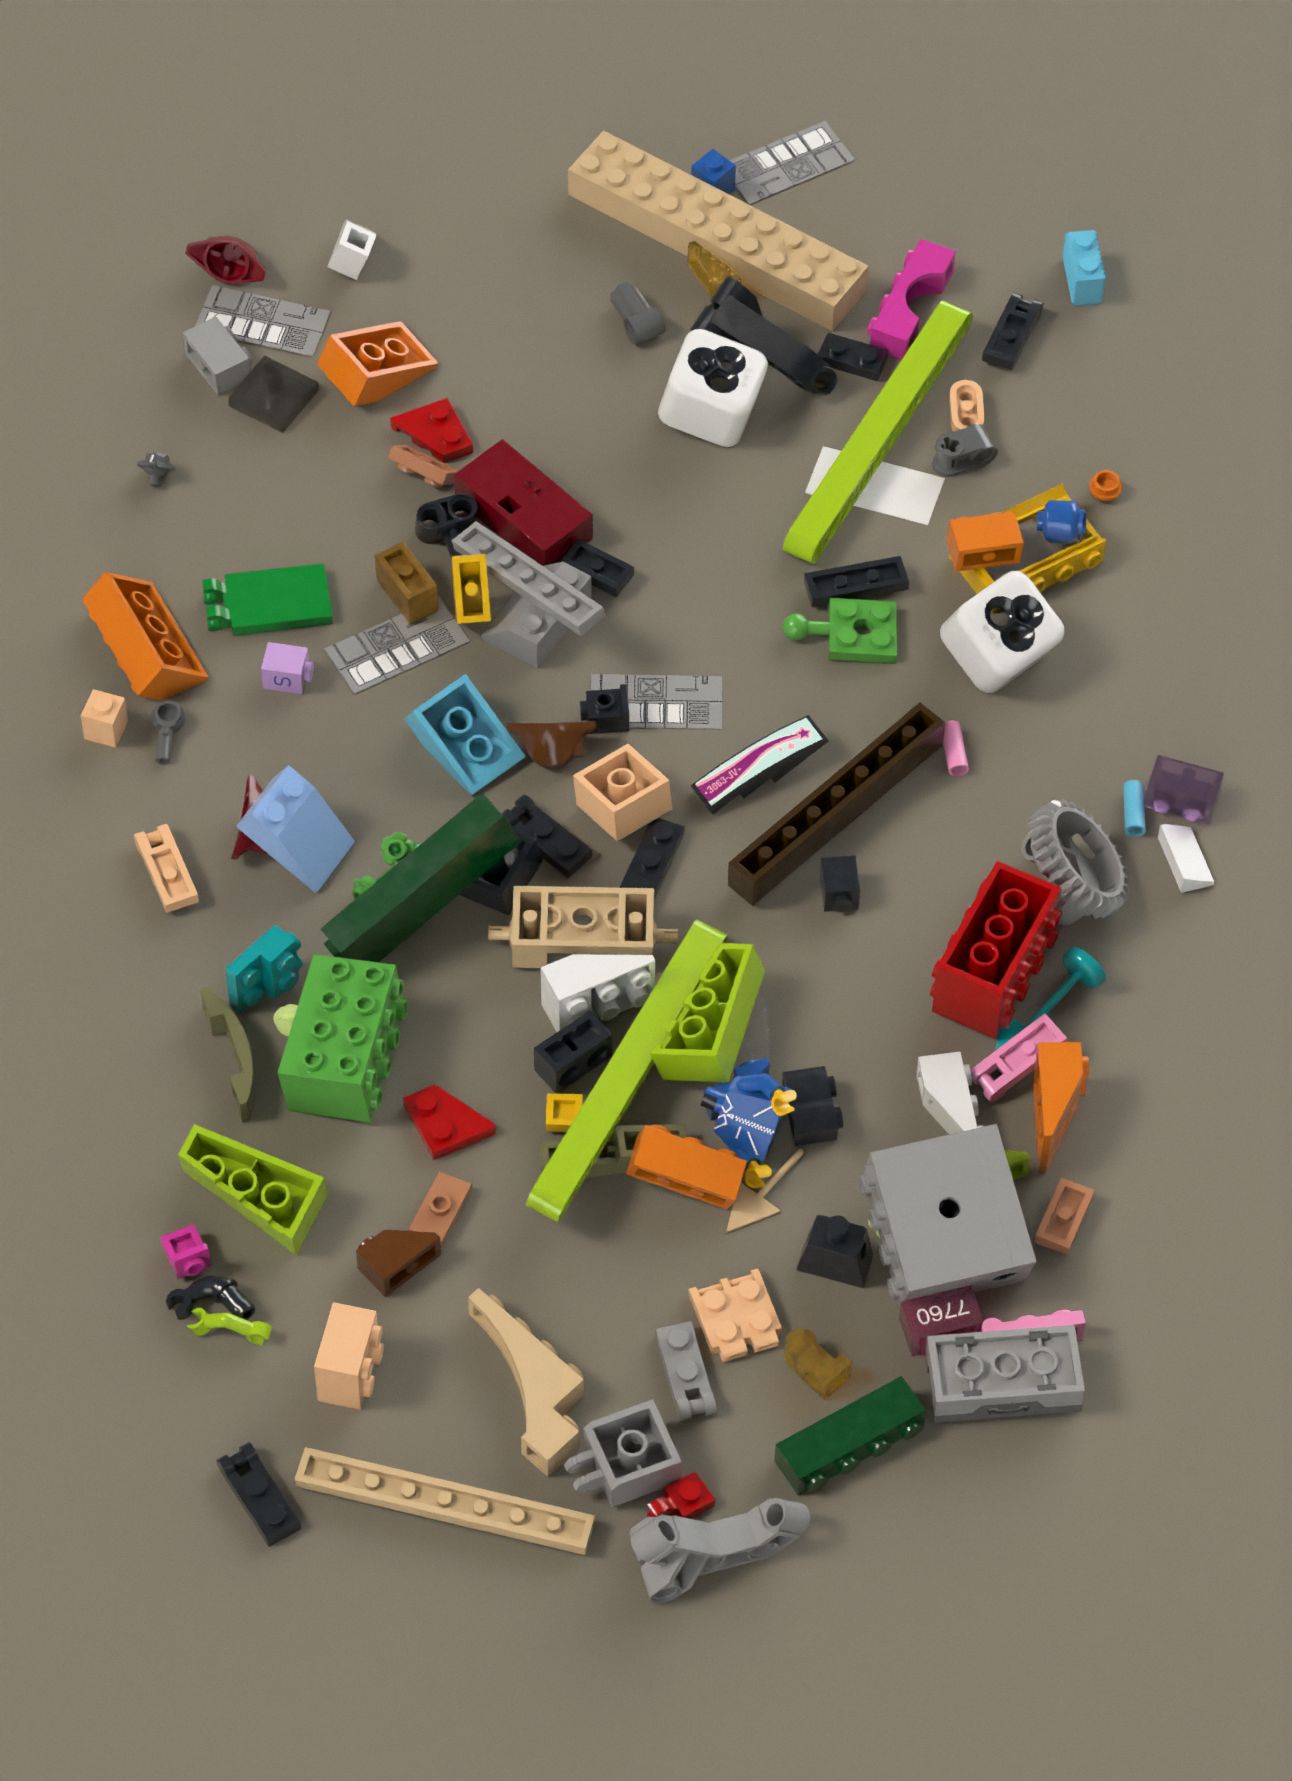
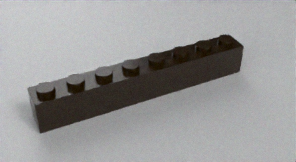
(835, 804)

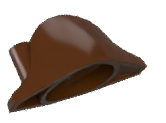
(553, 743)

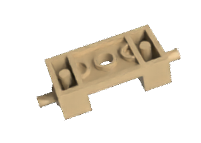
(546, 923)

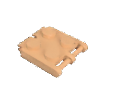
(736, 1315)

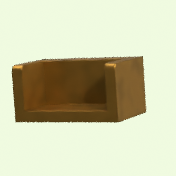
(406, 583)

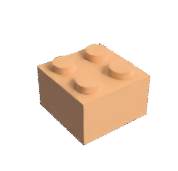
(622, 792)
(348, 1356)

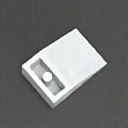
(596, 985)

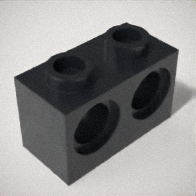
(573, 1052)

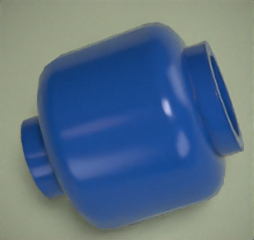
(1062, 521)

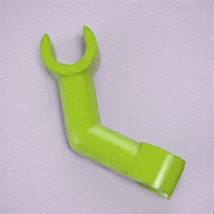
(254, 1331)

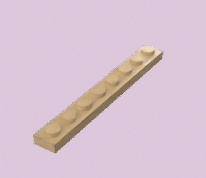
(445, 1501)

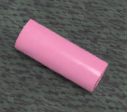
(955, 749)

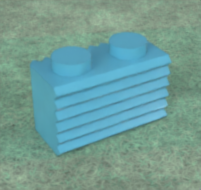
(1084, 267)

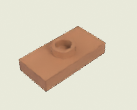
(442, 1206)

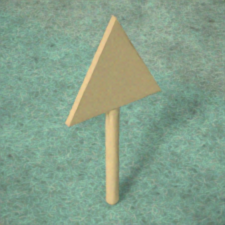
(751, 1206)

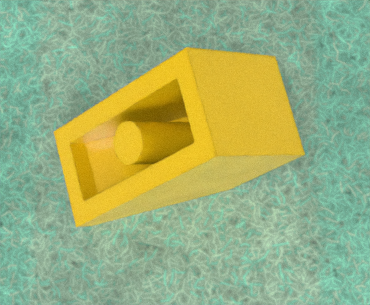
(471, 588)

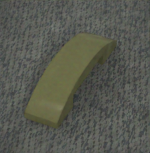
(222, 1020)

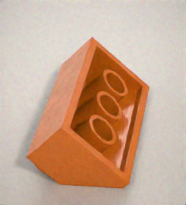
(143, 636)

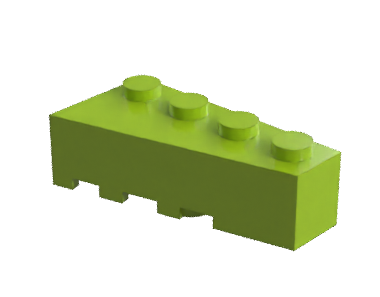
(714, 1018)
(258, 1186)

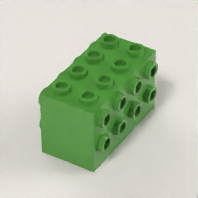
(343, 1038)

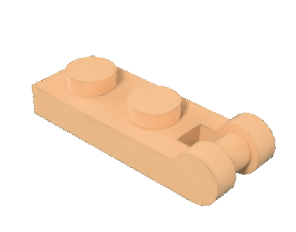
(166, 868)

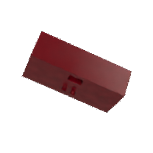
(524, 504)

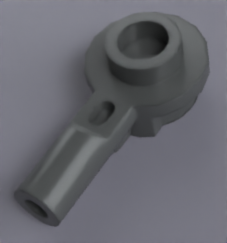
(166, 718)

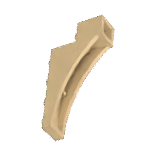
(544, 1381)

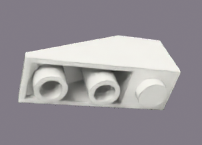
(945, 1091)

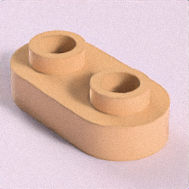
(968, 411)

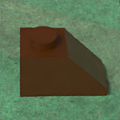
(396, 1257)

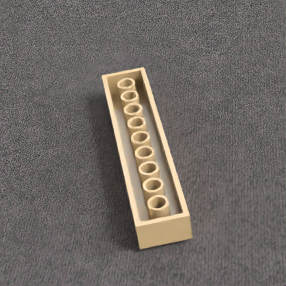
(684, 209)

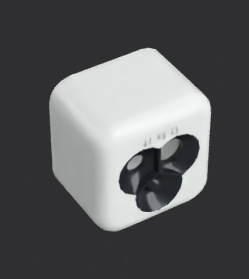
(695, 405)
(985, 647)

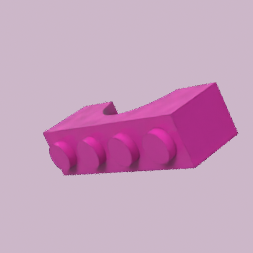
(925, 272)

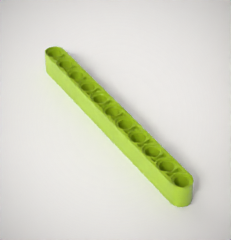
(877, 432)
(622, 1075)

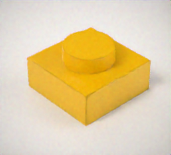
(561, 1111)

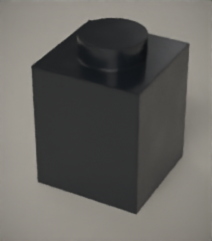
(839, 883)

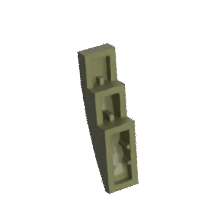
(617, 1151)

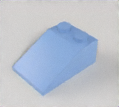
(297, 828)

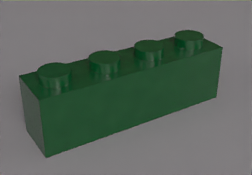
(850, 1436)

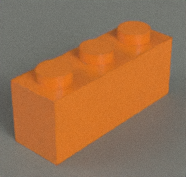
(686, 1166)

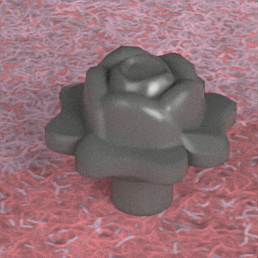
(156, 466)

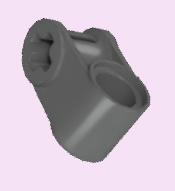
(966, 447)

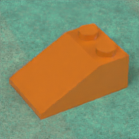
(374, 361)
(1057, 1085)

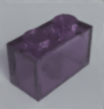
(1183, 789)

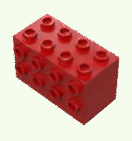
(996, 950)

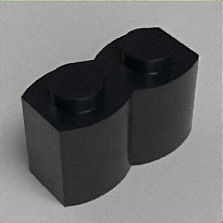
(814, 1111)

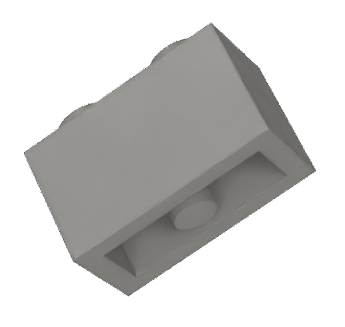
(217, 355)

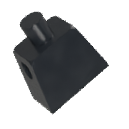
(837, 1251)

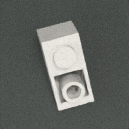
(351, 249)

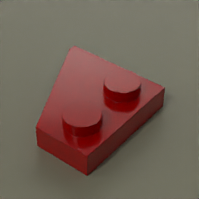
(436, 430)
(445, 1121)

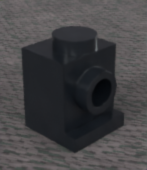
(608, 709)

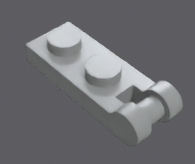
(685, 1370)

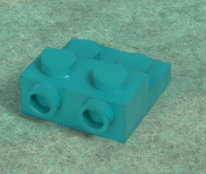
(266, 967)

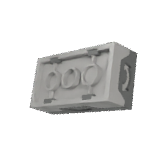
(1004, 1373)

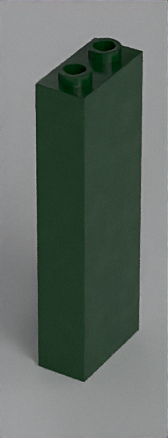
(421, 883)

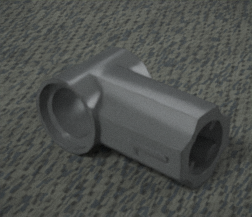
(639, 319)

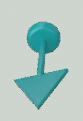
(1081, 968)

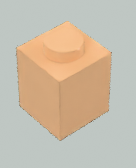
(104, 718)

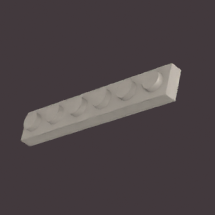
(530, 579)

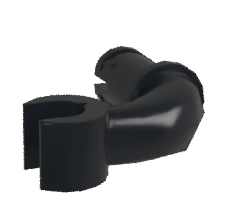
(218, 1287)

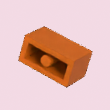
(984, 541)

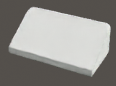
(1184, 857)

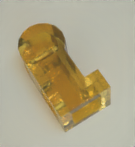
(814, 1364)

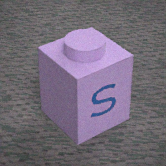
(286, 668)

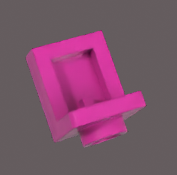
(186, 1251)

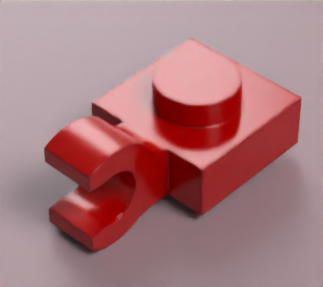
(683, 1498)

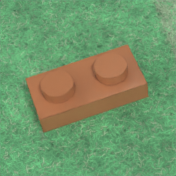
(414, 461)
(1064, 1216)

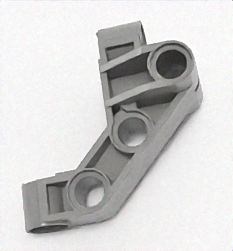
(681, 1549)

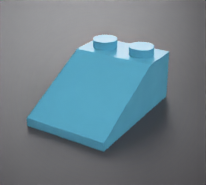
(464, 735)

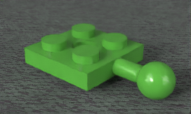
(843, 640)

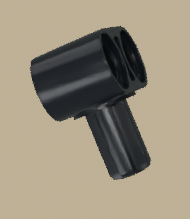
(448, 523)

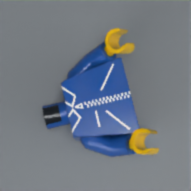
(750, 1119)

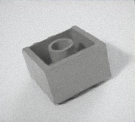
(628, 1454)

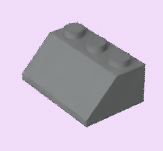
(528, 630)

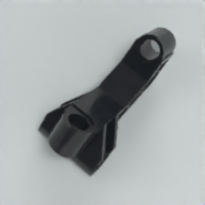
(739, 318)

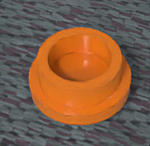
(1105, 486)

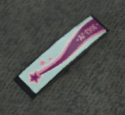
(759, 762)

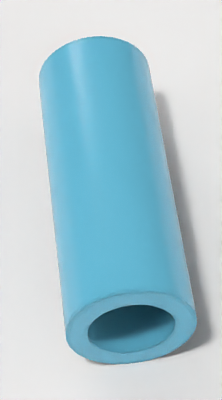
(1134, 808)

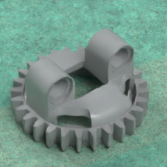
(1088, 886)

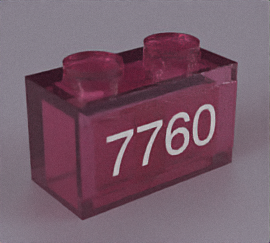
(939, 1314)

